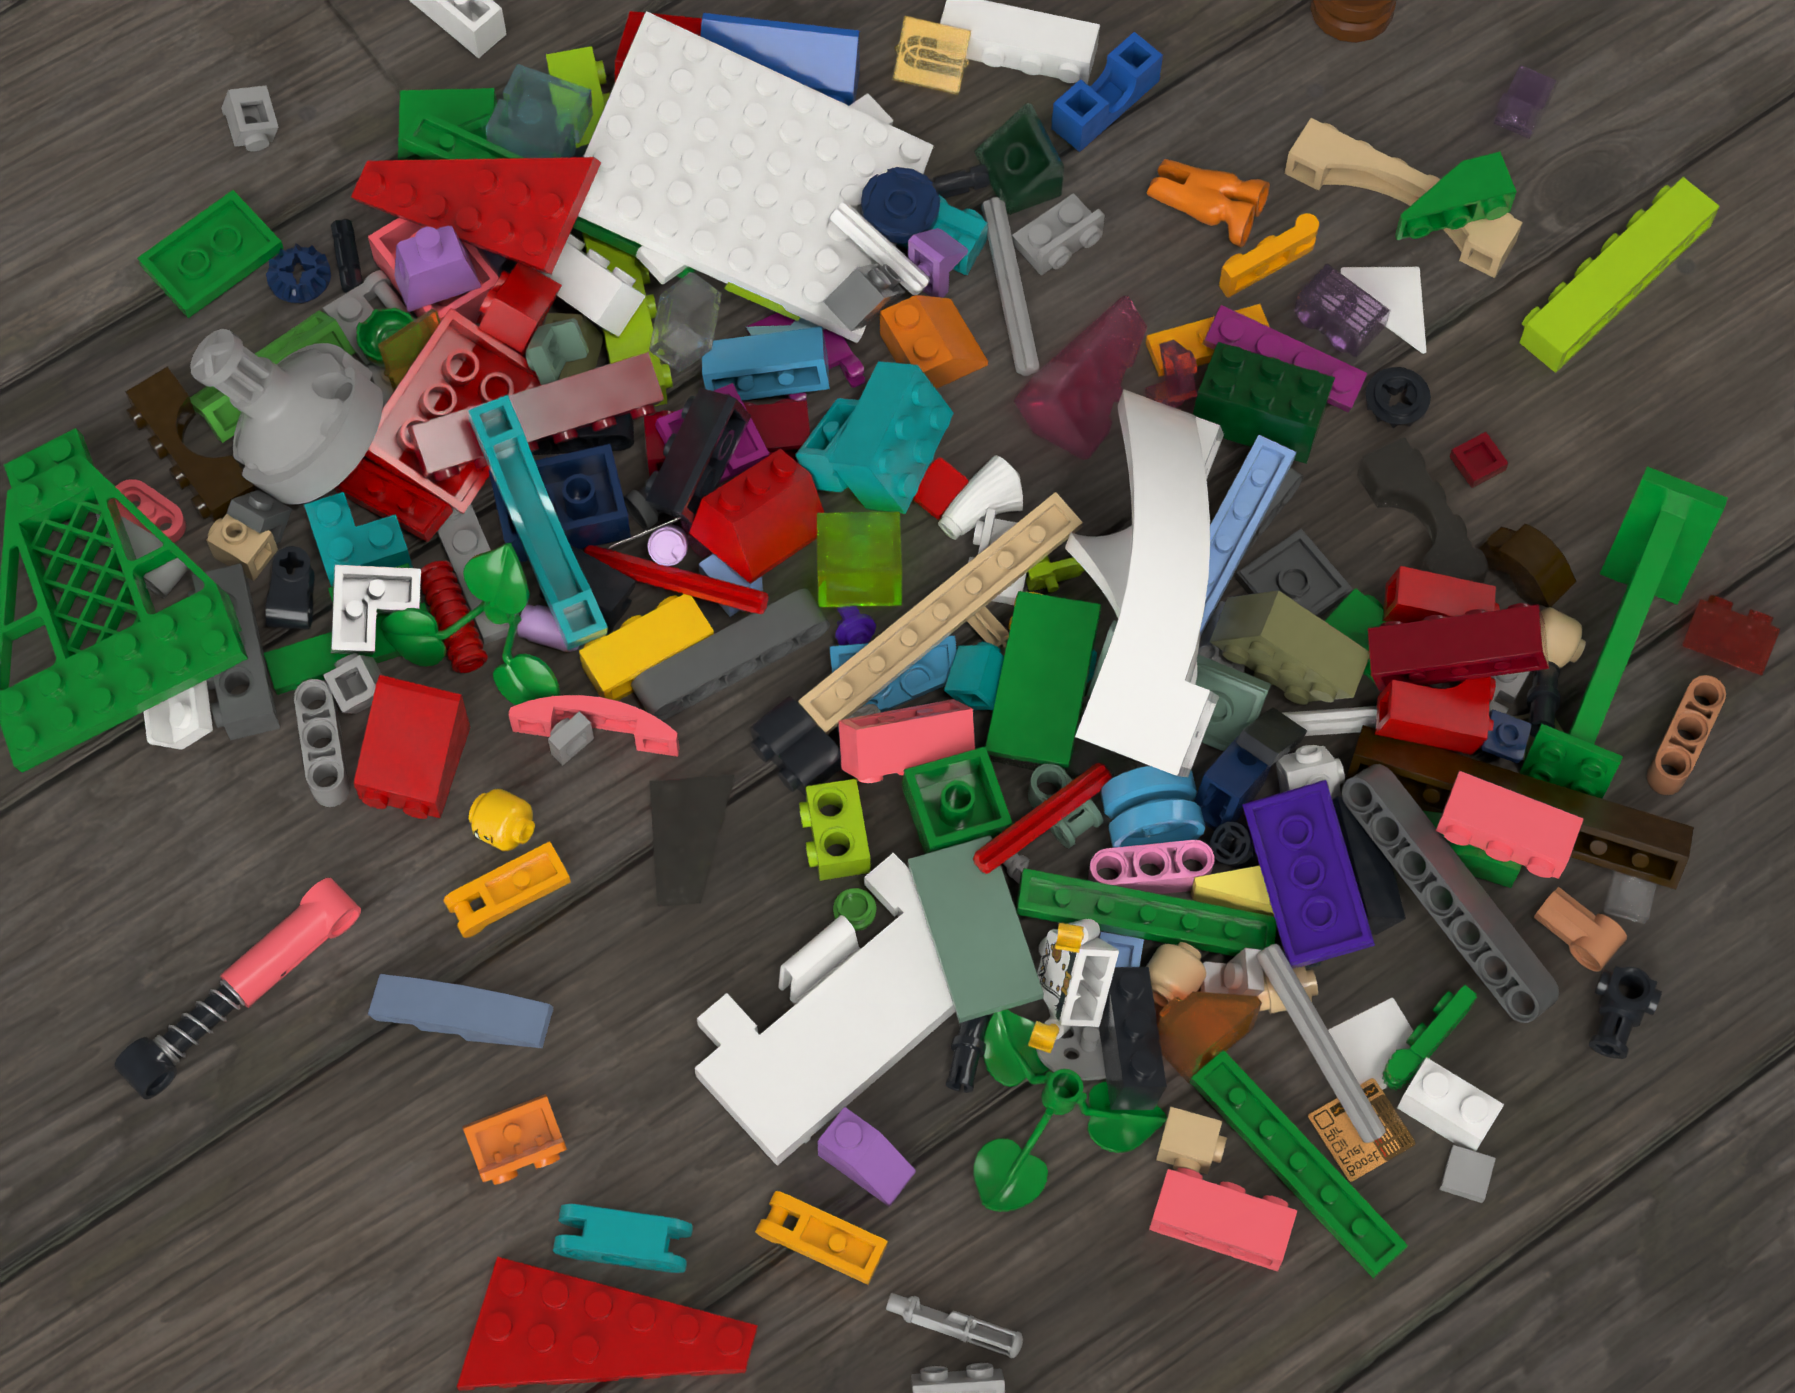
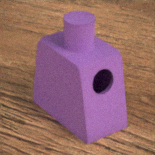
(433, 267)

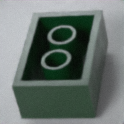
(1263, 398)

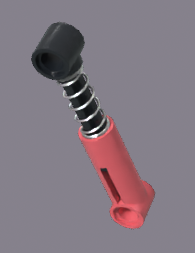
(322, 914)

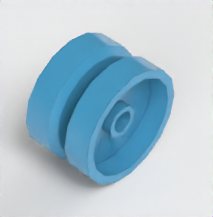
(1151, 808)

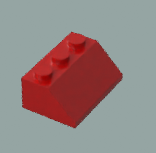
(760, 516)

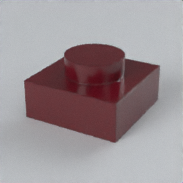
(1478, 459)

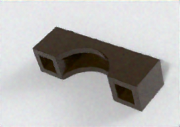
(166, 411)

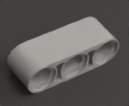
(316, 725)

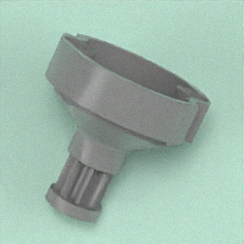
(299, 419)

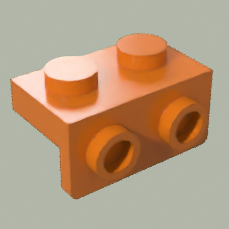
(515, 1140)

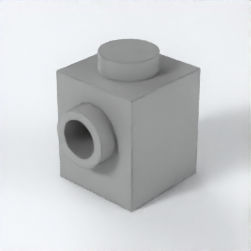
(353, 682)

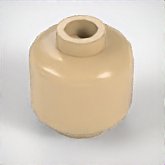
(1562, 637)
(1175, 972)

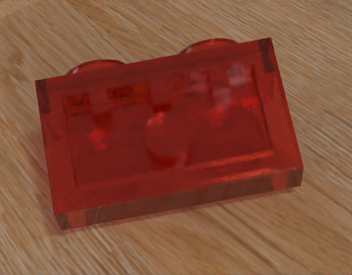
(1730, 635)

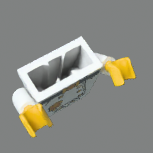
(1074, 980)

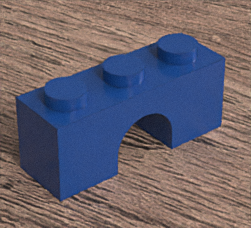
(1089, 110)

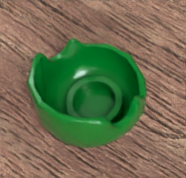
(377, 328)

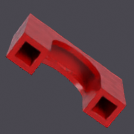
(1426, 715)

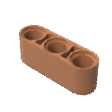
(1692, 718)

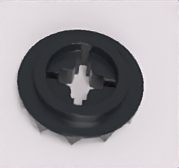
(1393, 381)

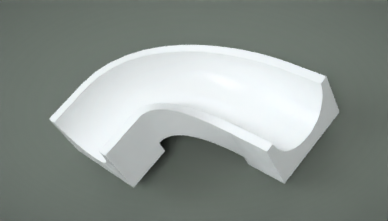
(1158, 587)

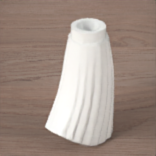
(994, 487)

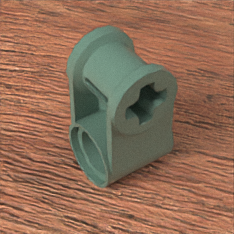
(1077, 821)

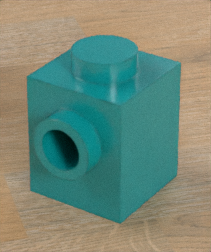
(975, 675)

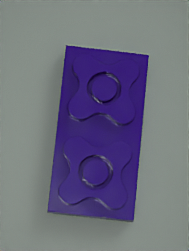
(1308, 875)

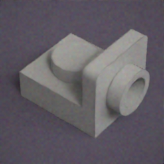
(1239, 976)

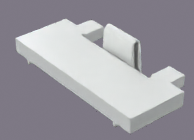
(847, 1025)

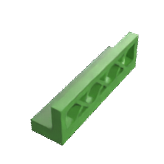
(316, 329)

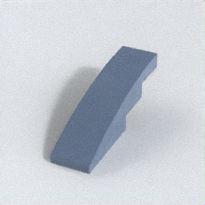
(461, 1010)

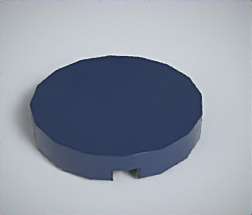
(900, 204)

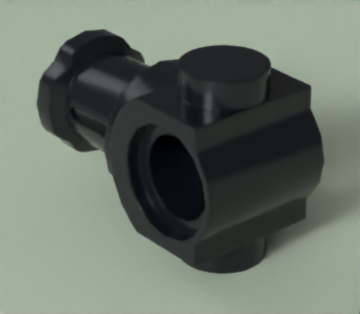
(1622, 1011)

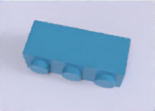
(769, 363)

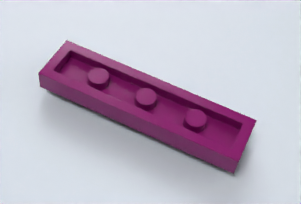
(1240, 331)

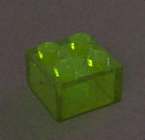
(859, 559)

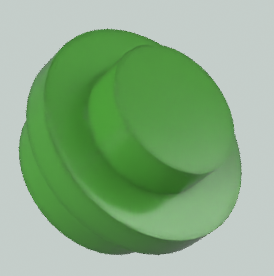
(856, 907)

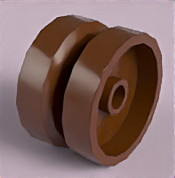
(1353, 19)

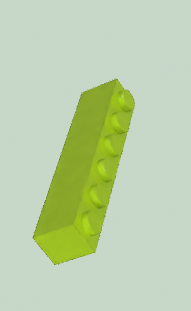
(1618, 274)

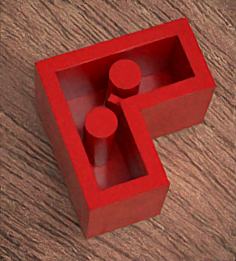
(517, 306)

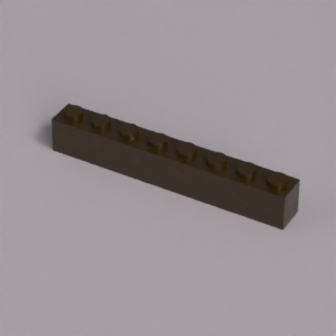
(1609, 834)

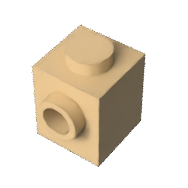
(237, 543)
(1191, 1141)

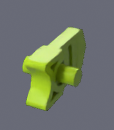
(1048, 574)

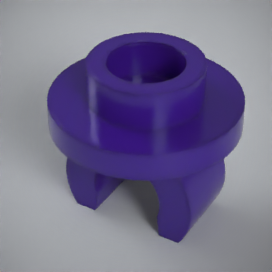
(854, 627)

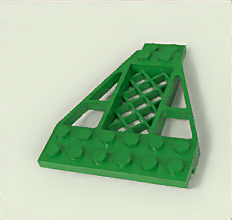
(123, 669)

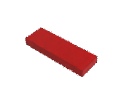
(391, 495)

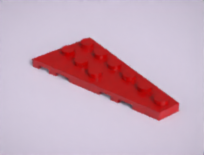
(499, 205)
(574, 1330)

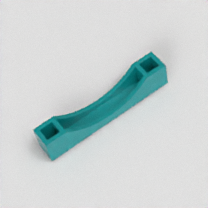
(537, 523)

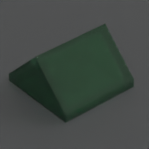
(1022, 162)

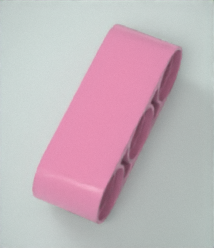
(1166, 856)

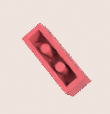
(904, 738)
(1509, 826)
(1223, 1218)

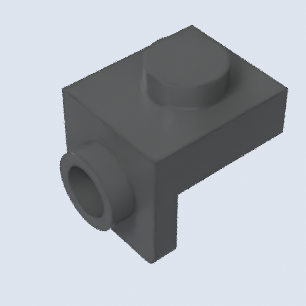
(261, 513)

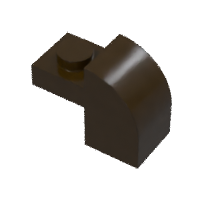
(1532, 561)

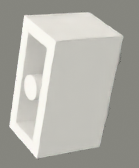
(1450, 1105)

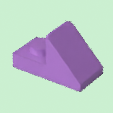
(936, 256)

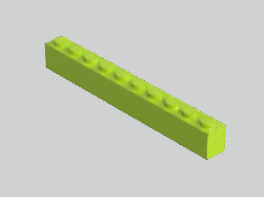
(581, 69)

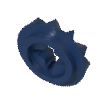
(314, 278)

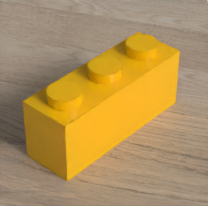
(642, 643)

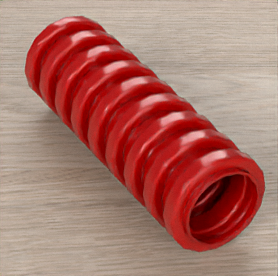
(448, 607)

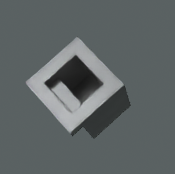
(252, 107)

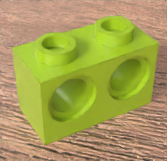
(844, 829)

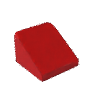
(939, 487)

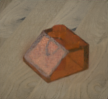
(1203, 1026)

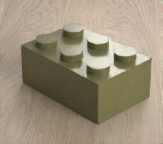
(1289, 647)

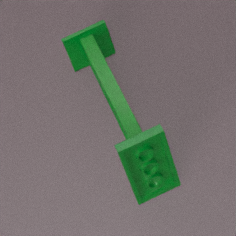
(1654, 557)

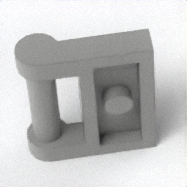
(354, 307)

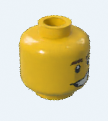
(501, 819)

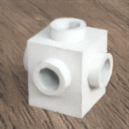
(1309, 766)

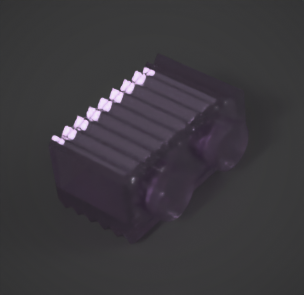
(1341, 311)

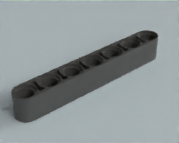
(1521, 982)

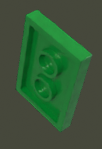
(210, 253)

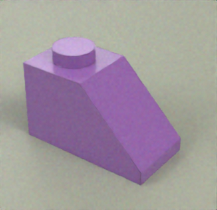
(865, 1156)

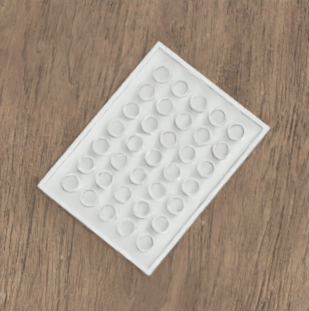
(737, 169)

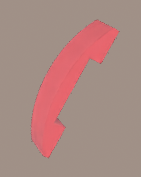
(542, 715)

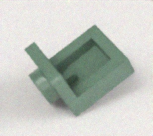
(553, 347)

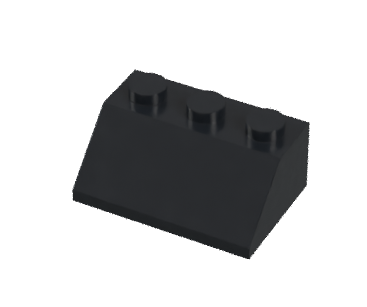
(697, 454)

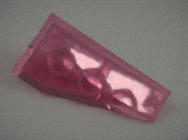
(1077, 388)

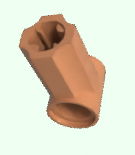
(1589, 936)

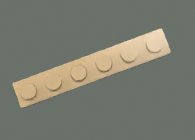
(1332, 158)

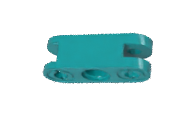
(621, 1238)

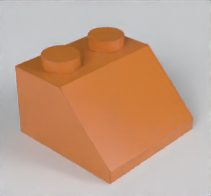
(933, 336)

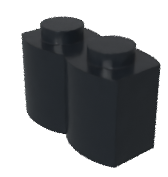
(795, 746)

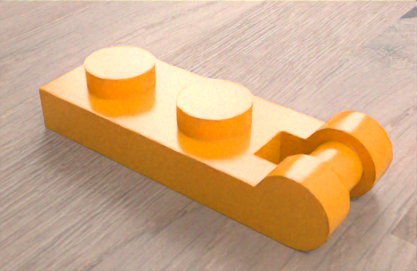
(1269, 255)
(507, 889)
(823, 1237)

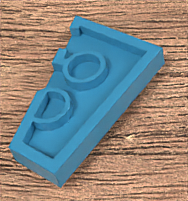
(921, 678)

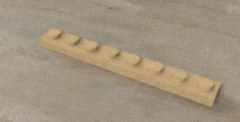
(940, 613)

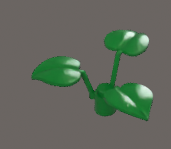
(502, 586)
(1002, 1170)

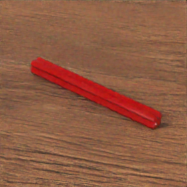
(683, 581)

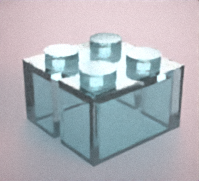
(544, 115)

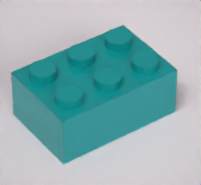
(891, 437)

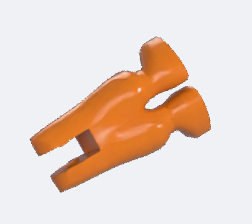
(1209, 196)

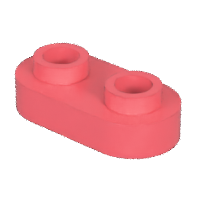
(153, 506)

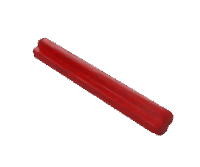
(1041, 818)

